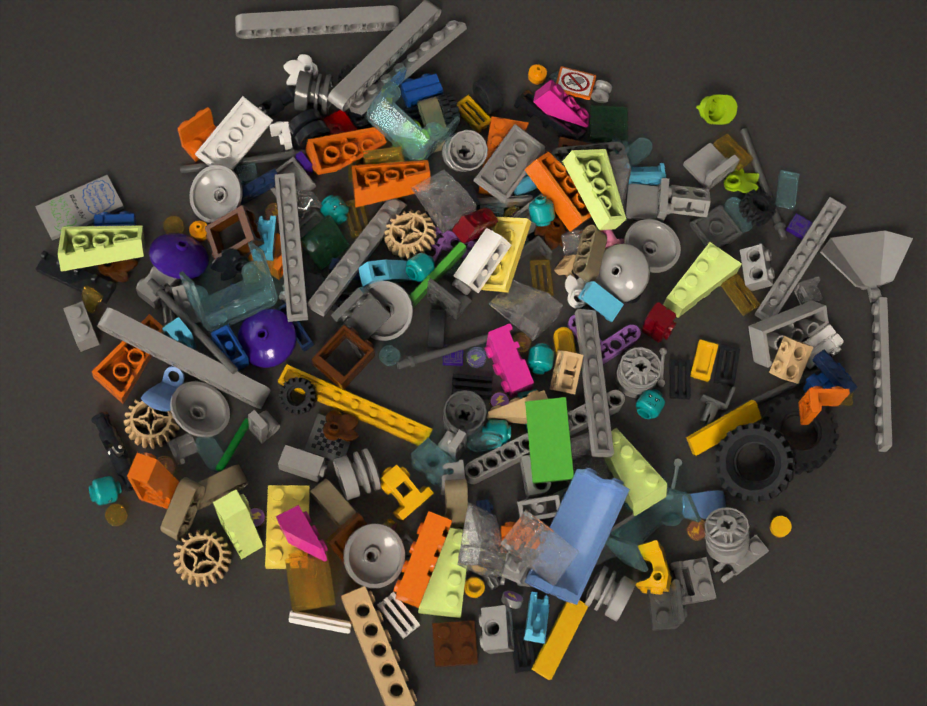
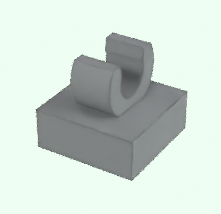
(515, 570)

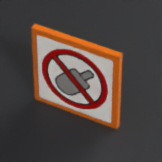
(576, 82)

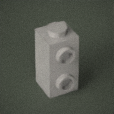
(302, 463)

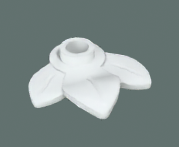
(303, 63)
(574, 288)

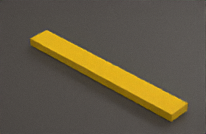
(361, 408)

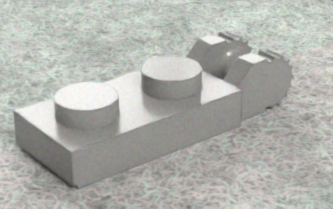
(756, 551)

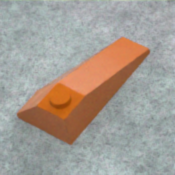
(339, 150)

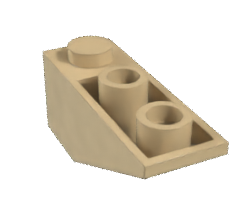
(515, 411)

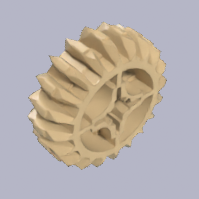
(407, 228)
(135, 420)
(217, 566)

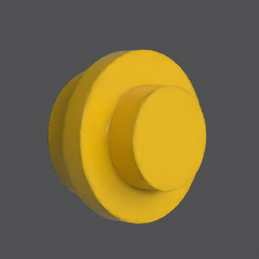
(474, 587)

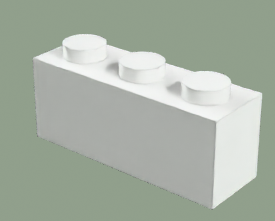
(482, 260)

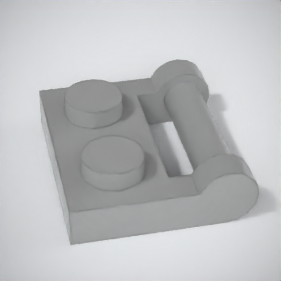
(699, 579)

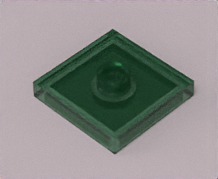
(608, 123)
(324, 242)

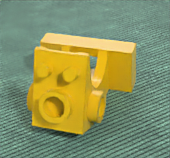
(391, 479)
(655, 553)

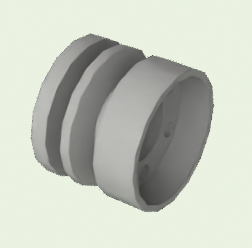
(475, 151)
(630, 379)
(357, 474)
(727, 535)
(610, 593)

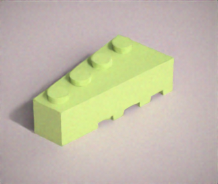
(597, 186)
(99, 245)
(703, 276)
(637, 474)
(238, 523)
(447, 581)

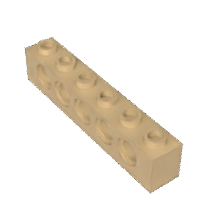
(352, 602)

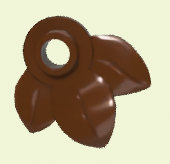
(552, 234)
(118, 269)
(340, 426)

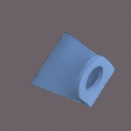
(160, 395)
(708, 502)

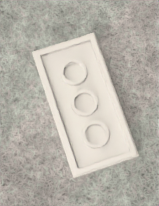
(234, 135)

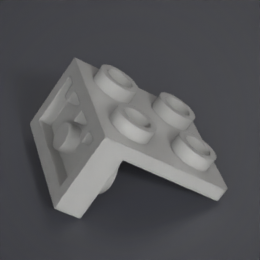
(710, 166)

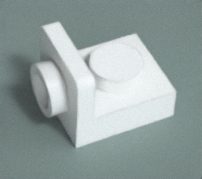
(281, 129)

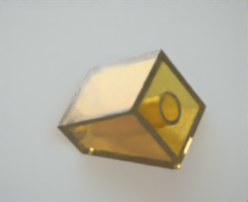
(309, 582)

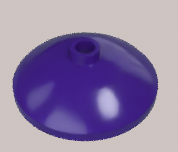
(178, 253)
(275, 345)

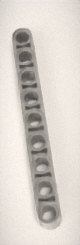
(317, 22)
(384, 55)
(183, 358)
(515, 446)

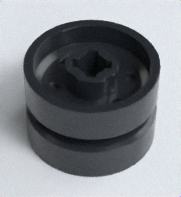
(308, 126)

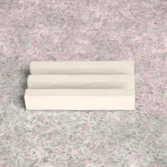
(387, 600)

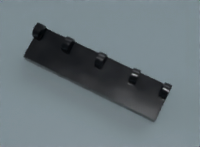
(565, 128)
(74, 278)

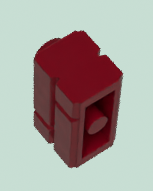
(474, 223)
(659, 323)

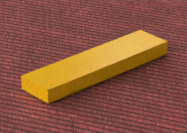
(717, 430)
(559, 639)

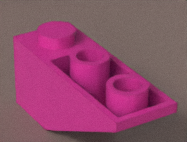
(559, 104)
(300, 534)

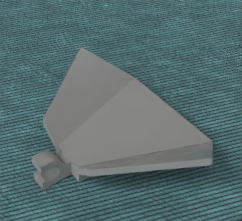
(868, 258)

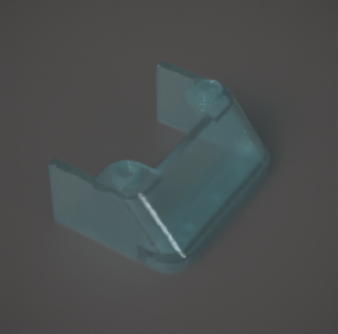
(400, 128)
(238, 300)
(668, 511)

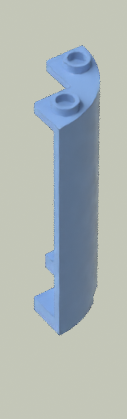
(585, 523)

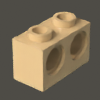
(791, 359)
(566, 372)

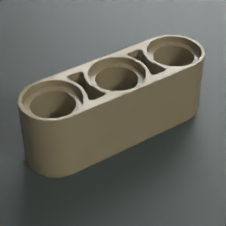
(431, 112)
(590, 253)
(222, 484)
(332, 502)
(456, 502)
(182, 509)

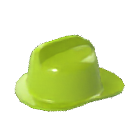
(718, 109)

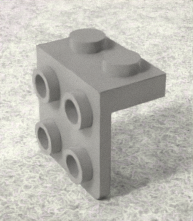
(648, 201)

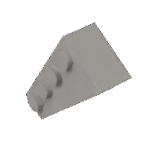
(794, 323)

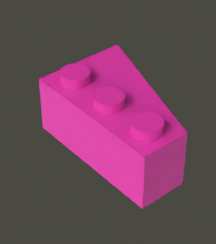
(508, 361)

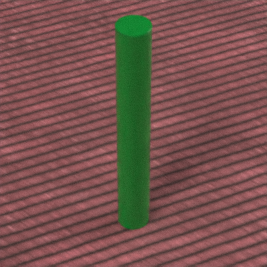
(233, 445)

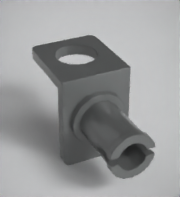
(531, 245)
(713, 406)

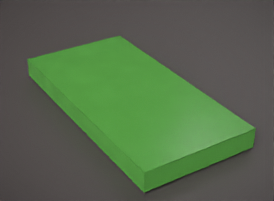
(549, 440)

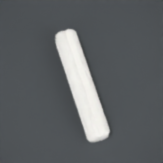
(320, 622)

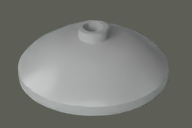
(208, 189)
(658, 240)
(632, 273)
(401, 309)
(205, 403)
(386, 559)

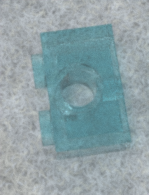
(429, 452)

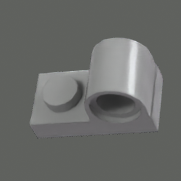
(181, 299)
(262, 425)
(453, 444)
(530, 488)

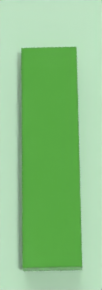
(442, 268)

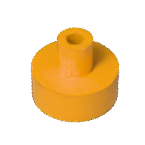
(537, 74)
(198, 231)

